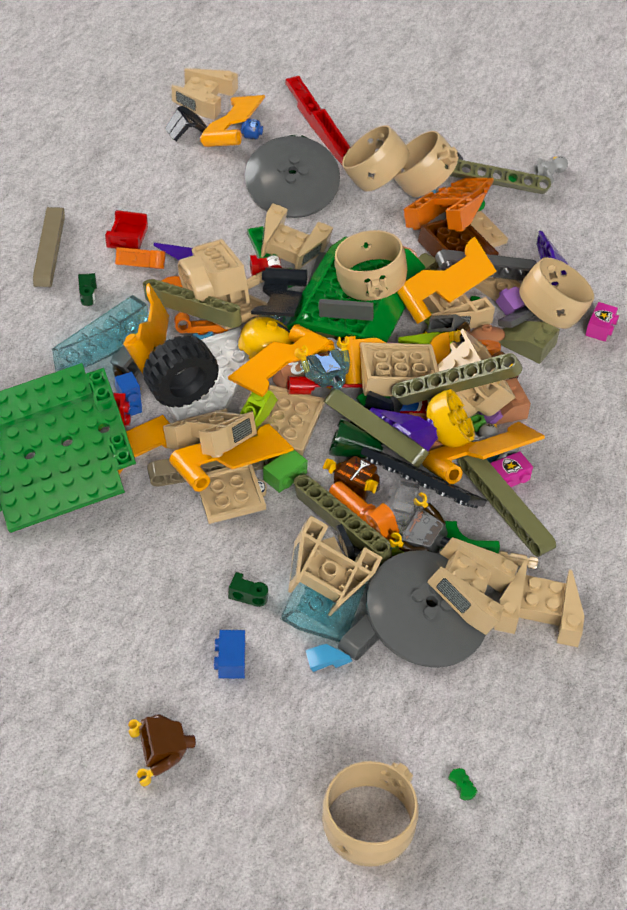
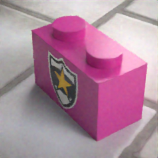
(602, 322)
(514, 469)

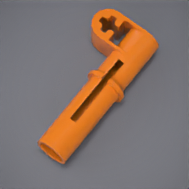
(379, 518)

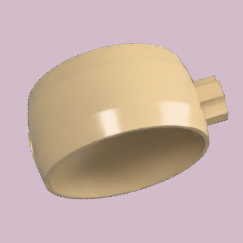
(384, 162)
(423, 169)
(383, 246)
(544, 299)
(371, 774)

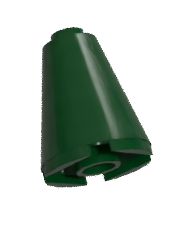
(350, 440)

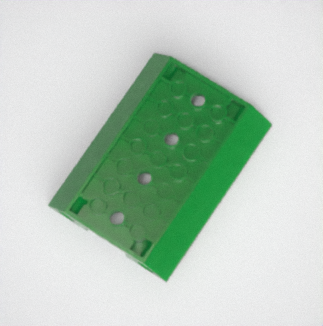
(326, 286)

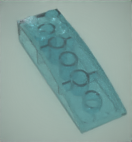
(102, 336)

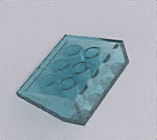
(309, 613)

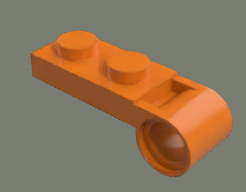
(140, 258)
(199, 326)

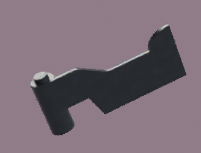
(281, 301)

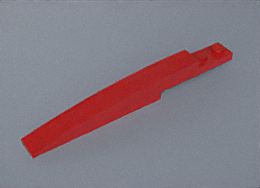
(318, 118)

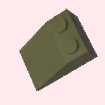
(531, 339)

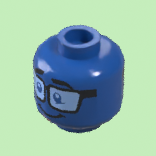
(251, 129)

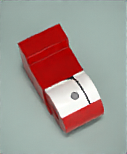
(259, 264)

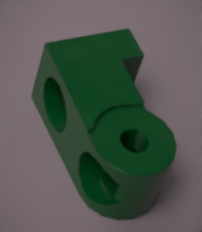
(87, 284)
(248, 591)

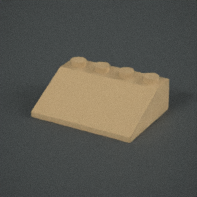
(393, 363)

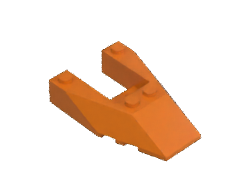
(458, 201)

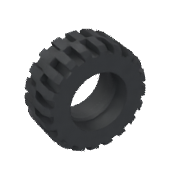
(174, 356)

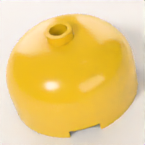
(260, 333)
(450, 419)

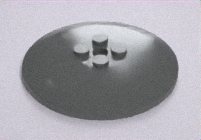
(301, 193)
(405, 621)

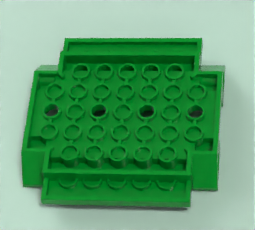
(59, 477)

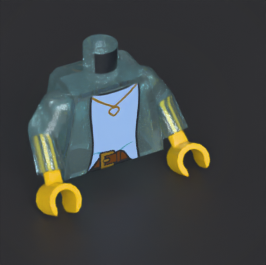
(326, 367)

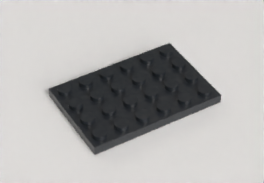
(423, 478)

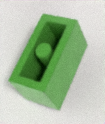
(284, 469)

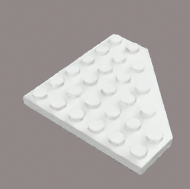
(229, 358)

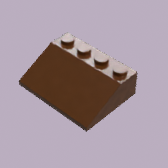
(438, 237)

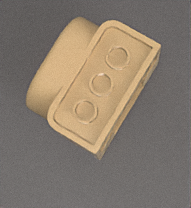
(214, 273)
(485, 398)

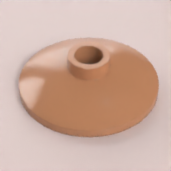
(488, 332)

